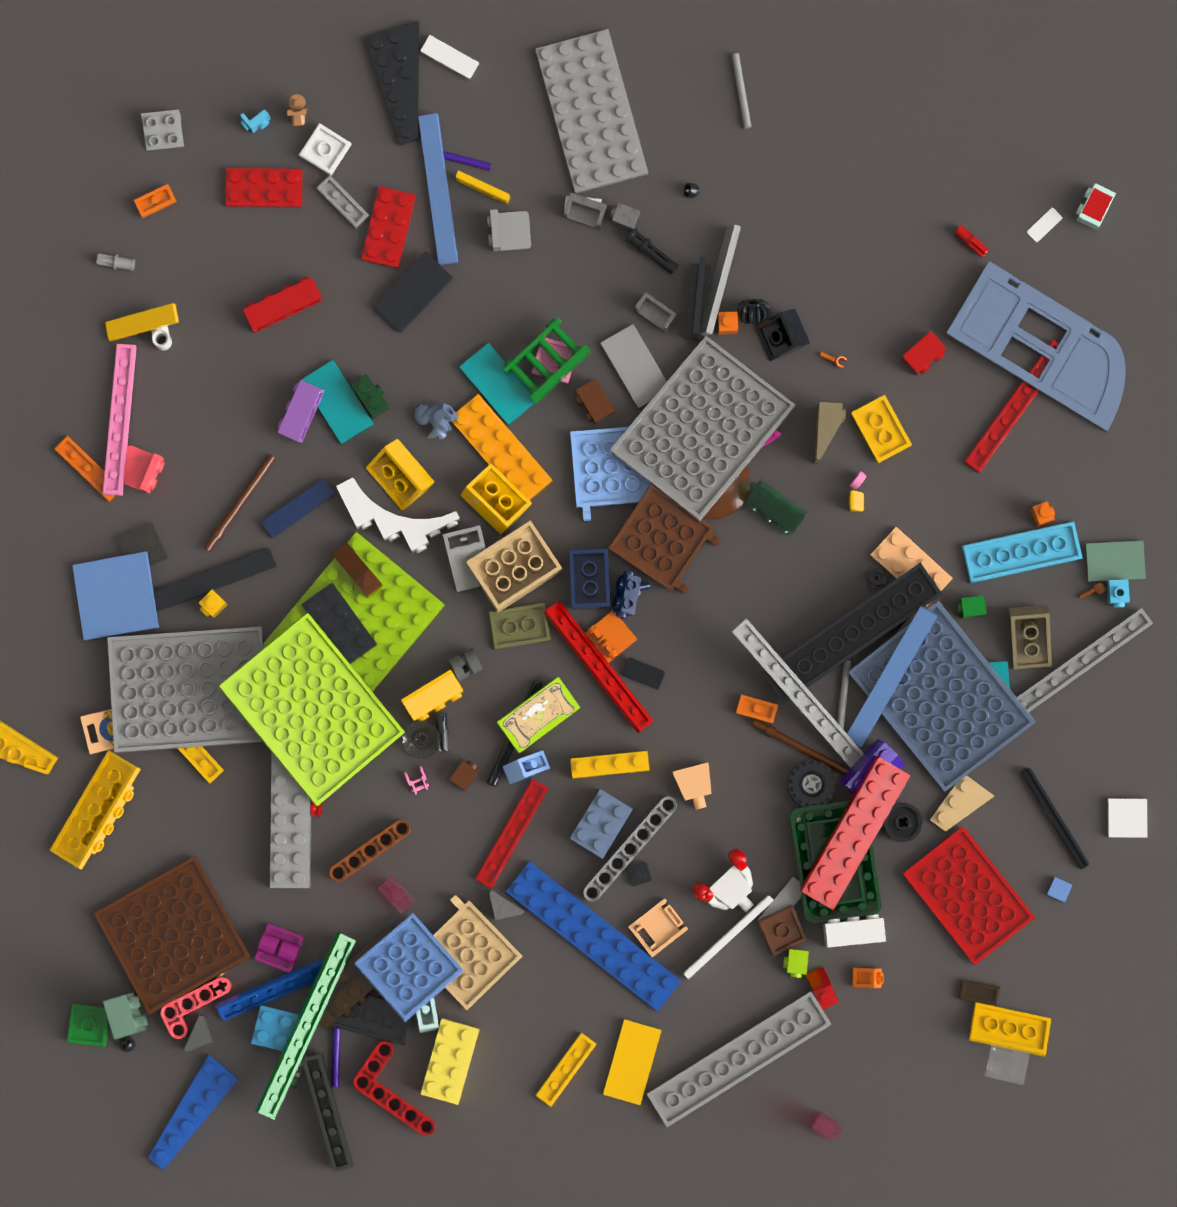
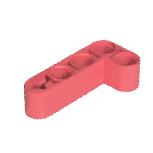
(181, 1011)

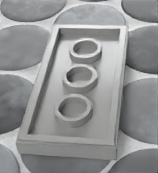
(634, 365)

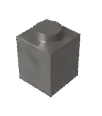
(625, 216)

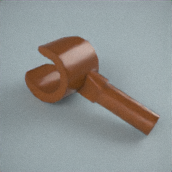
(1099, 588)

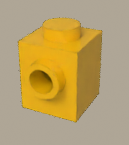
(212, 604)

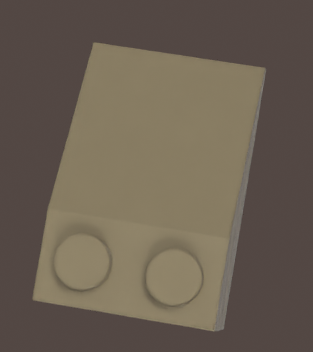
(827, 423)
(1030, 636)

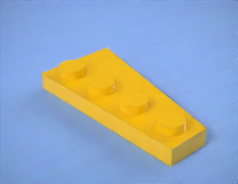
(23, 751)

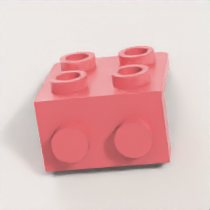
(142, 469)

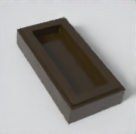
(979, 992)

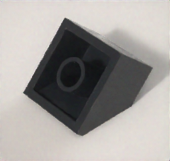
(782, 334)

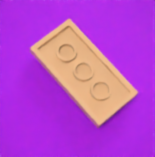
(900, 554)

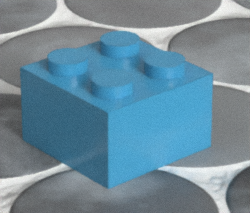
(273, 1027)

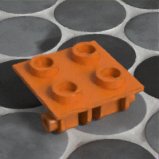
(611, 636)

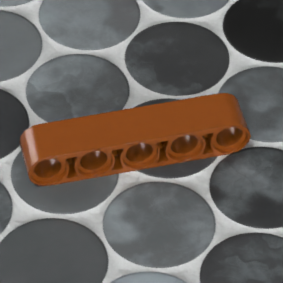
(360, 852)

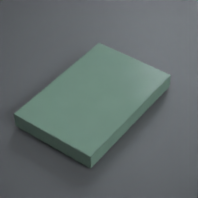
(1115, 561)

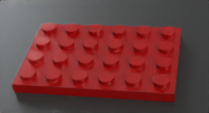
(968, 895)

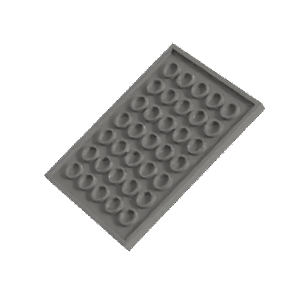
(702, 428)
(170, 692)

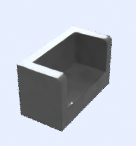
(585, 211)
(655, 312)

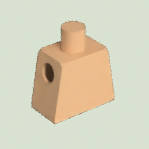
(694, 783)

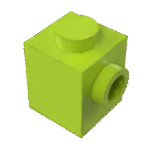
(796, 962)

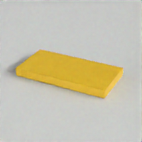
(1009, 1029)
(632, 1062)

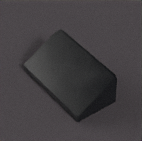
(644, 673)

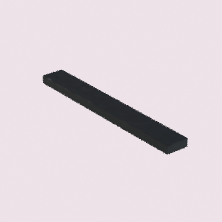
(214, 579)

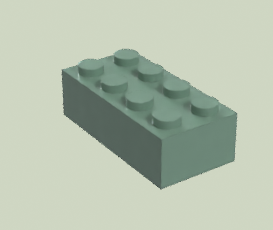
(125, 1015)

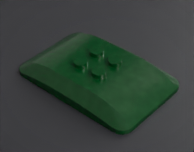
(810, 833)

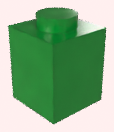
(971, 607)

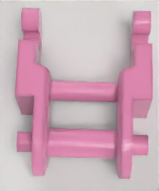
(411, 783)

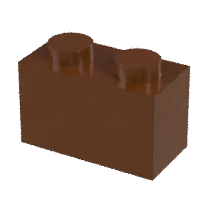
(594, 401)

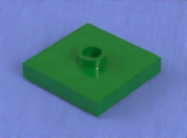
(88, 1025)

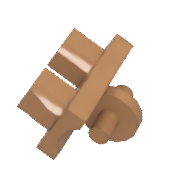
(297, 109)

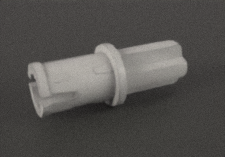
(115, 261)

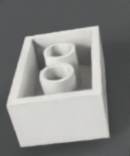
(854, 931)

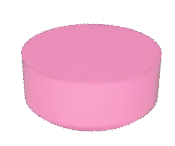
(858, 480)

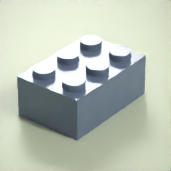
(601, 823)

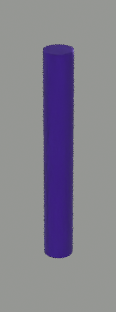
(467, 161)
(336, 1057)

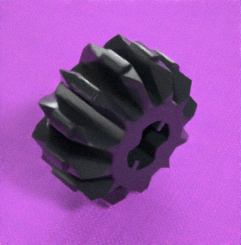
(753, 311)

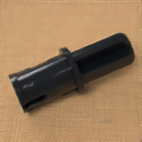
(441, 725)

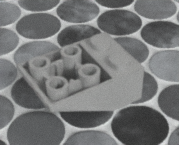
(460, 548)

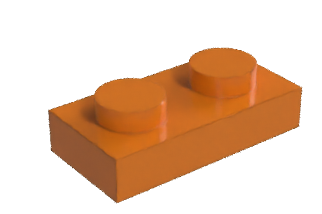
(155, 201)
(756, 709)

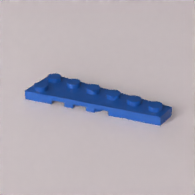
(200, 1100)

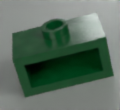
(370, 396)

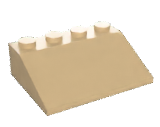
(514, 566)

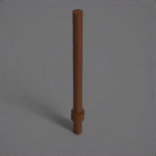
(218, 533)
(771, 731)

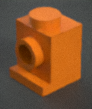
(1042, 513)

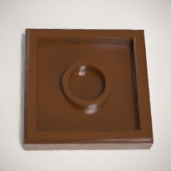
(782, 930)

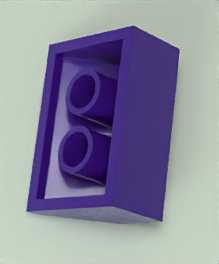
(856, 774)

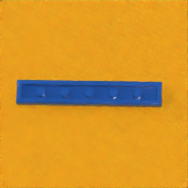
(269, 991)

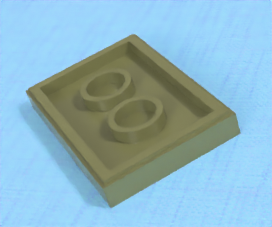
(519, 626)

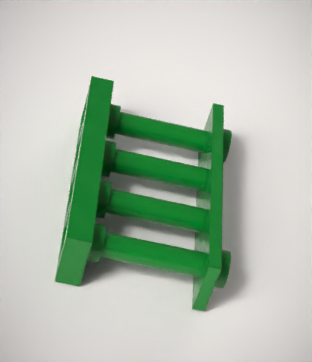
(565, 366)

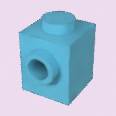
(1118, 592)

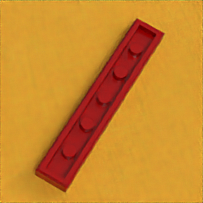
(512, 833)

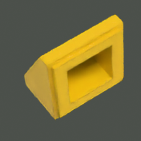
(856, 501)

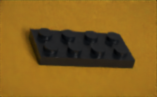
(339, 623)

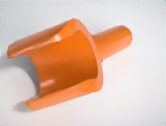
(833, 359)

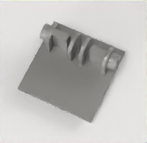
(162, 129)

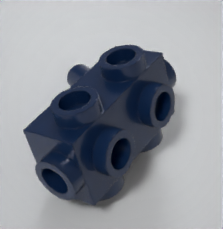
(627, 593)

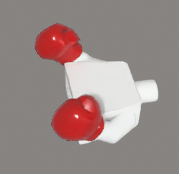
(731, 887)

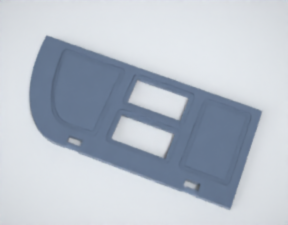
(1081, 372)

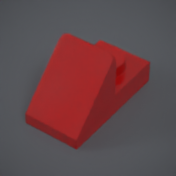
(822, 988)

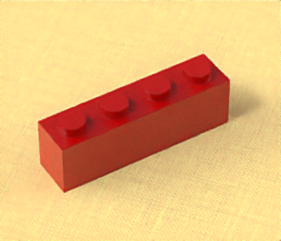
(283, 304)

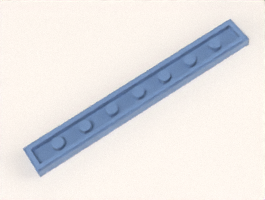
(438, 189)
(891, 676)

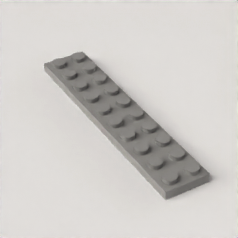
(739, 1059)

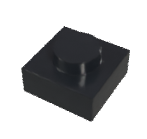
(639, 874)

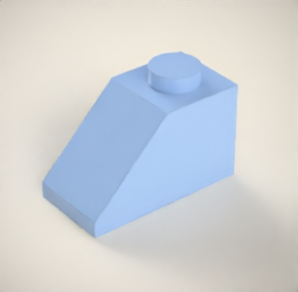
(526, 767)

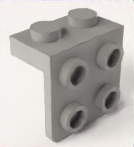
(509, 230)

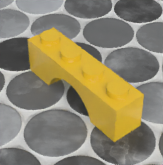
(610, 764)

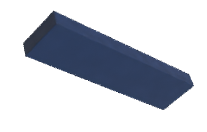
(298, 508)

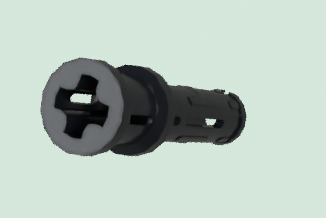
(644, 245)

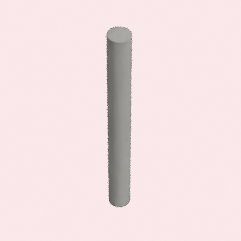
(741, 90)
(843, 693)

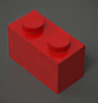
(923, 353)

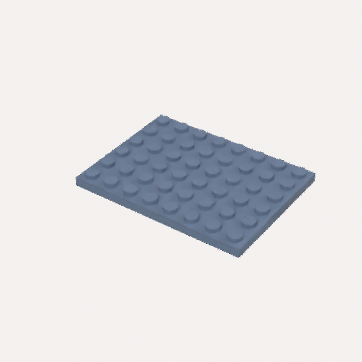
(948, 702)

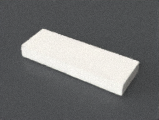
(449, 57)

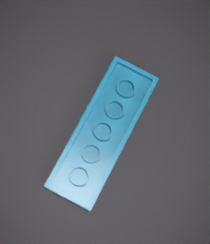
(1022, 552)

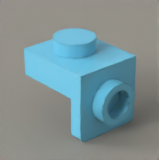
(259, 121)

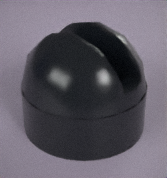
(691, 190)
(130, 1047)

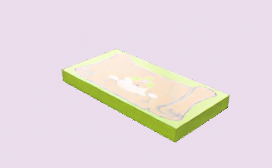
(538, 714)

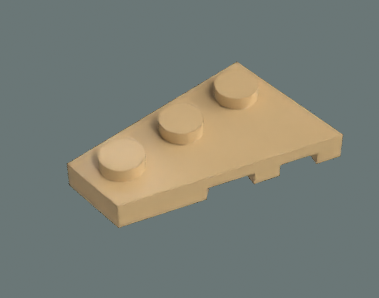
(960, 802)

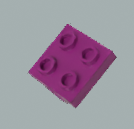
(279, 948)

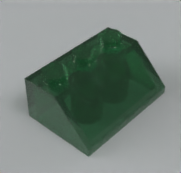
(775, 508)

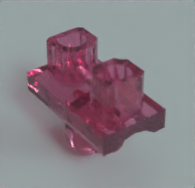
(396, 894)

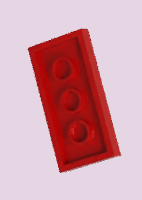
(264, 187)
(388, 227)

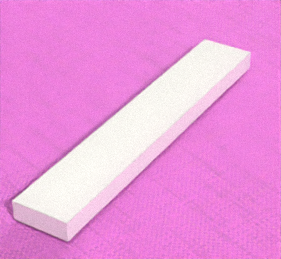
(728, 936)

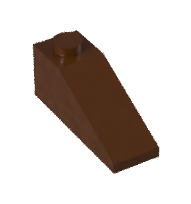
(357, 570)

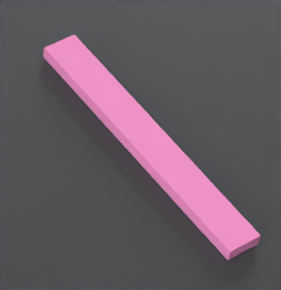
(119, 419)

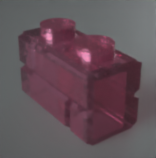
(825, 1126)

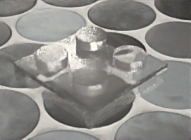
(1007, 1065)

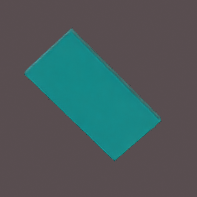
(502, 391)
(339, 403)

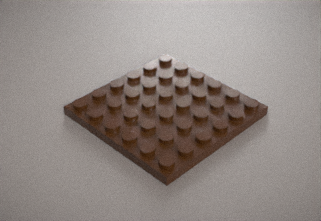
(172, 935)

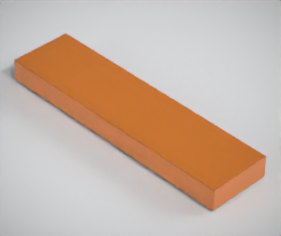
(83, 464)

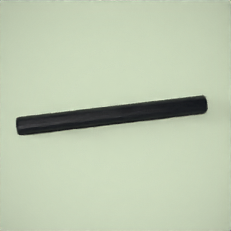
(508, 747)
(1055, 818)

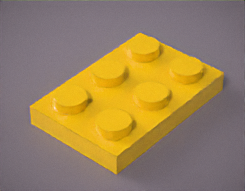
(881, 429)

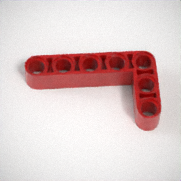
(389, 1094)

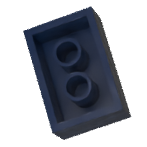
(589, 579)

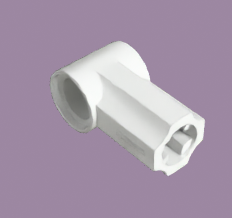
(161, 332)

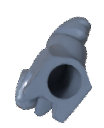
(438, 416)

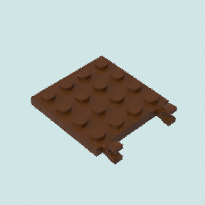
(661, 539)

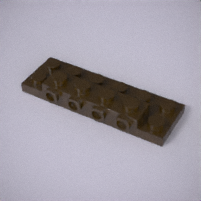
(350, 988)

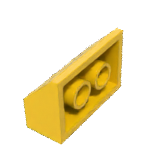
(399, 474)
(495, 499)
(433, 696)

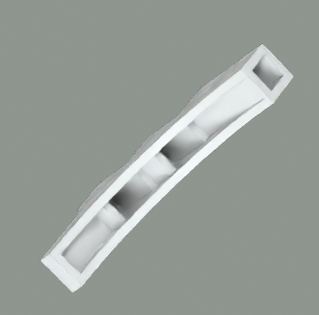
(390, 525)

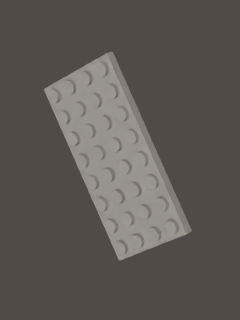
(591, 111)

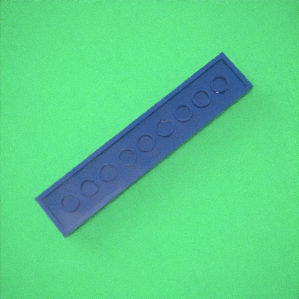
(593, 936)

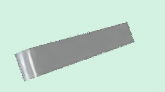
(633, 839)

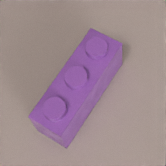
(300, 411)

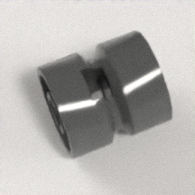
(473, 664)

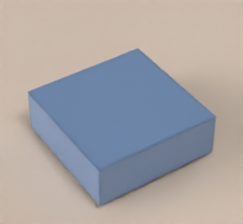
(1059, 889)

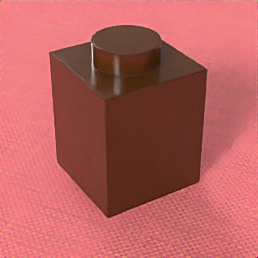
(465, 775)

